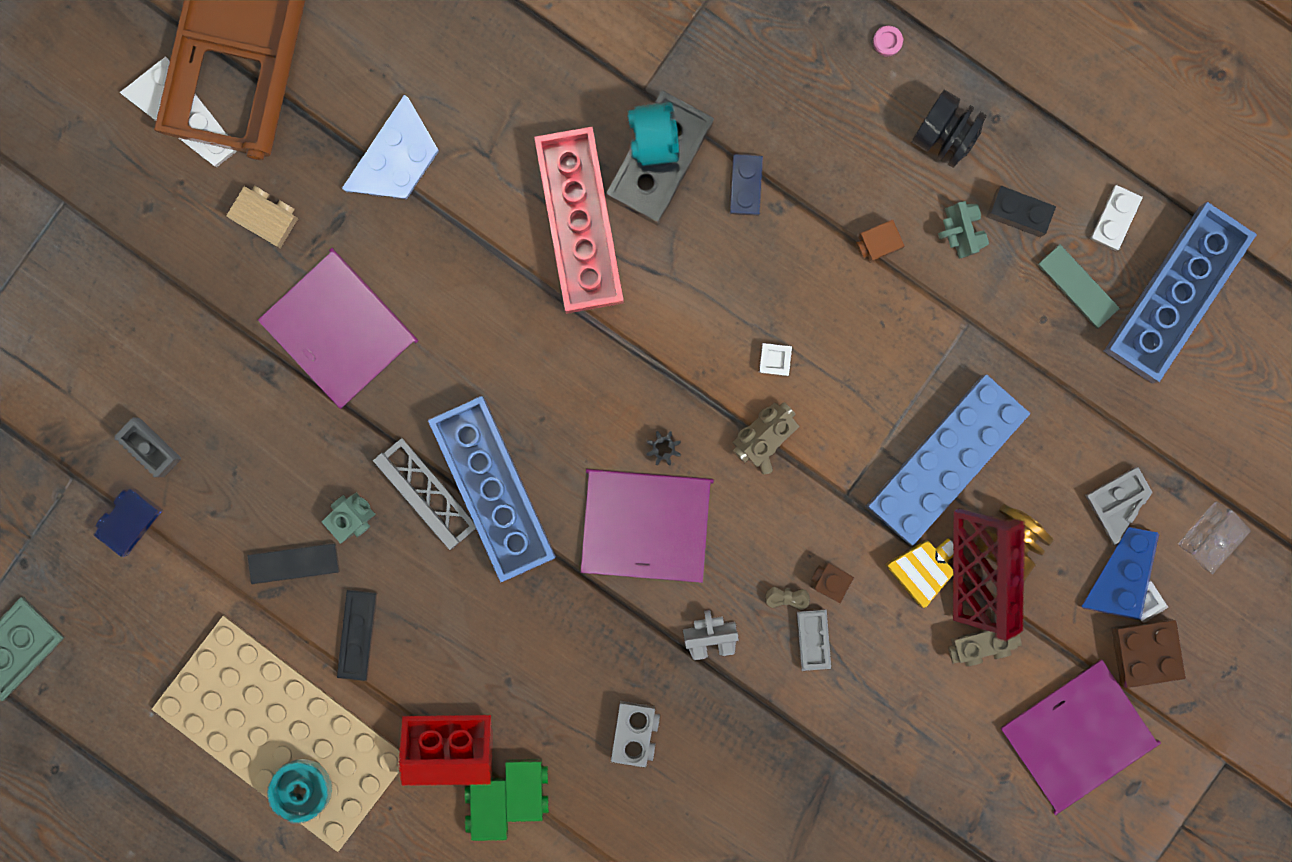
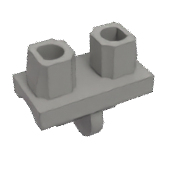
(710, 632)

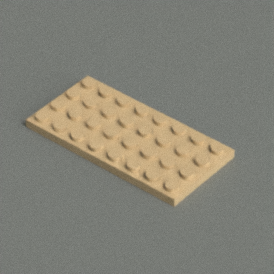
(264, 713)

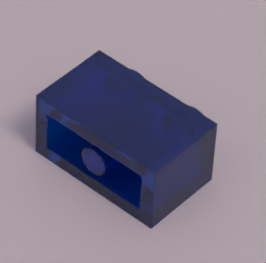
(127, 521)

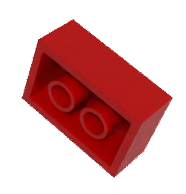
(446, 750)

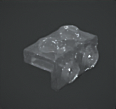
(1215, 537)

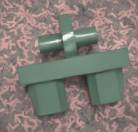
(960, 229)

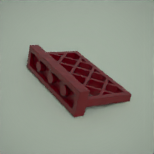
(1007, 576)

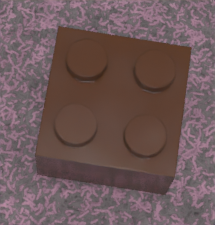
(1148, 653)

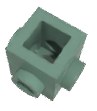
(348, 517)

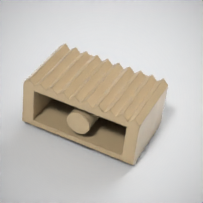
(262, 216)

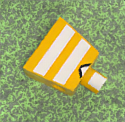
(923, 570)

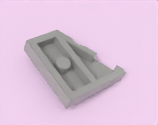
(1119, 502)

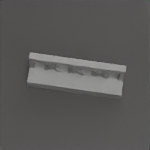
(416, 500)

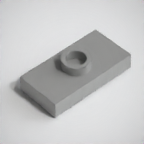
(814, 640)

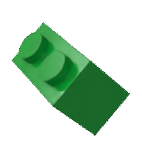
(525, 790)
(488, 811)

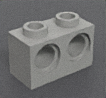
(627, 733)

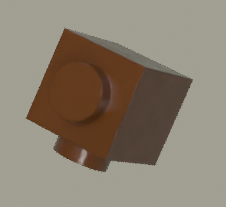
(831, 581)

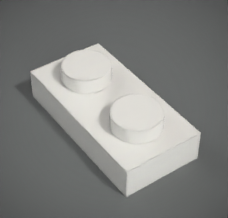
(1116, 218)

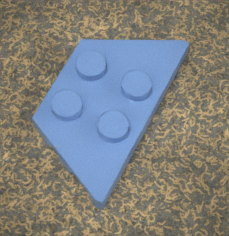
(395, 156)

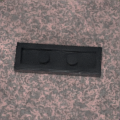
(293, 563)
(356, 635)

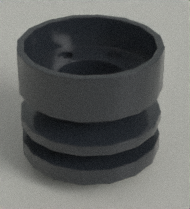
(949, 129)

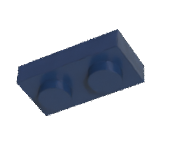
(746, 185)

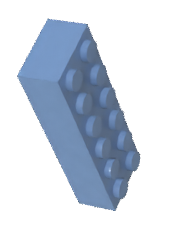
(1180, 292)
(948, 459)
(492, 488)

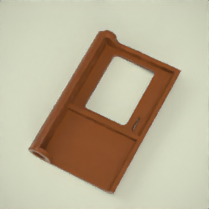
(239, 28)

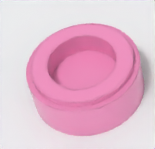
(888, 41)

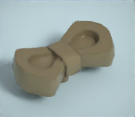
(777, 597)

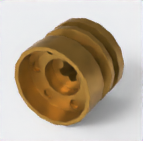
(1033, 532)

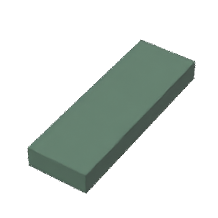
(1078, 286)

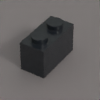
(1021, 211)

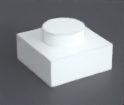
(775, 359)
(1153, 604)

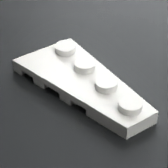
(147, 95)

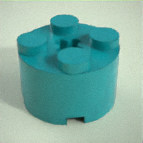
(655, 134)
(294, 806)

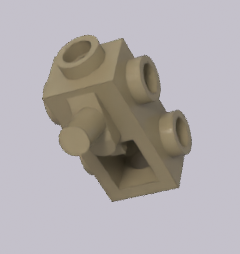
(765, 436)
(976, 645)

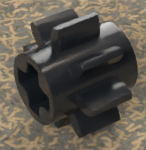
(660, 440)

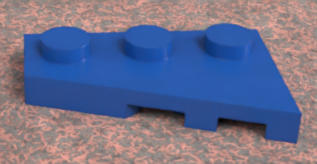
(1126, 576)

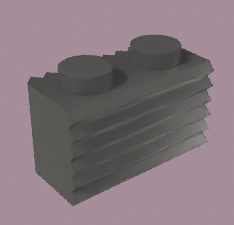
(147, 447)

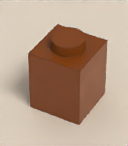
(880, 241)

